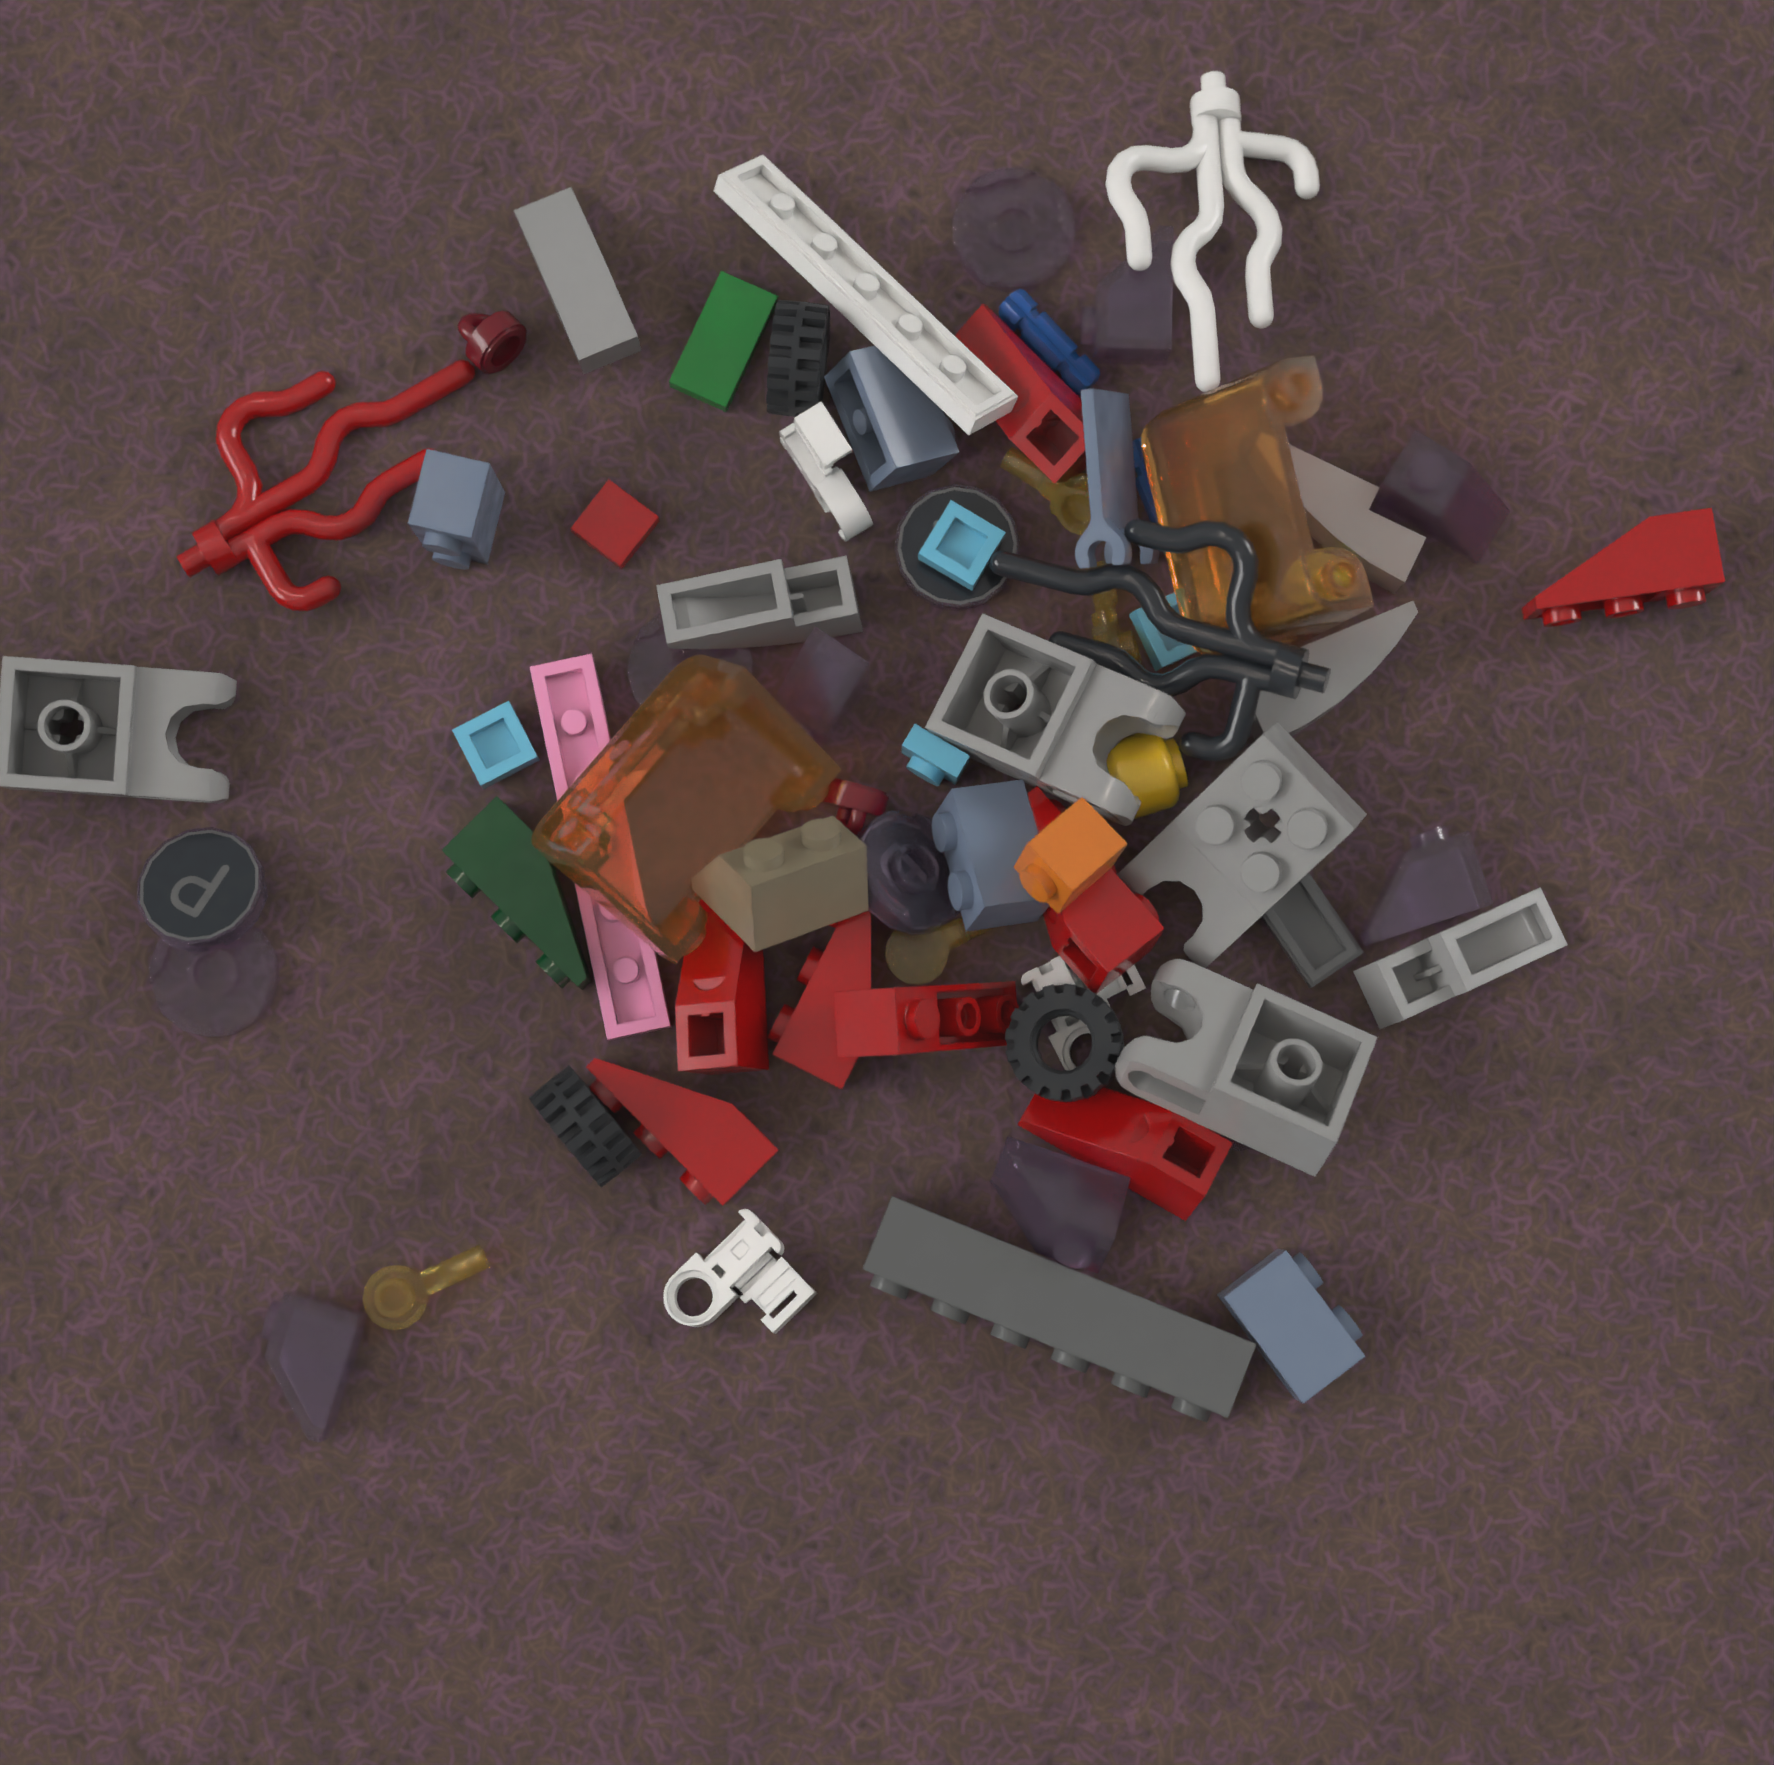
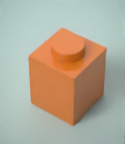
(1068, 856)

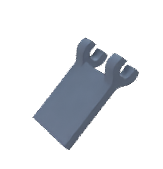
(1109, 479)

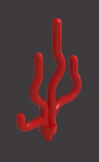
(257, 516)

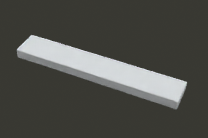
(866, 294)

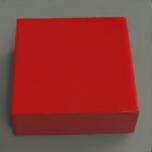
(615, 524)

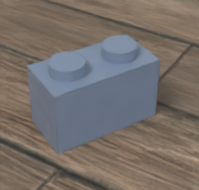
(889, 420)
(456, 509)
(982, 839)
(1293, 1324)

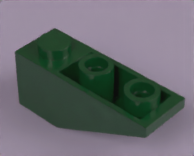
(500, 860)

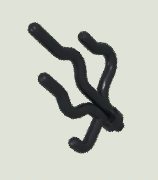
(1250, 657)

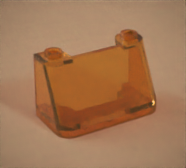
(1233, 464)
(675, 791)

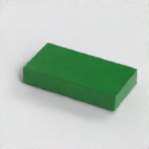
(723, 341)

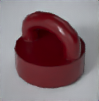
(492, 339)
(855, 803)

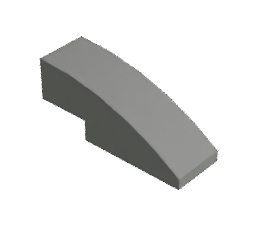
(578, 280)
(1341, 518)
(760, 605)
(1352, 659)
(1460, 958)

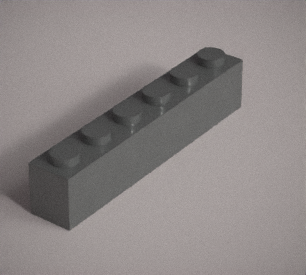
(1058, 1307)

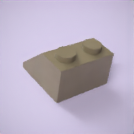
(788, 883)

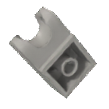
(1065, 721)
(126, 735)
(1231, 855)
(1249, 1064)

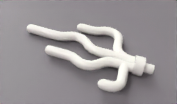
(1218, 156)

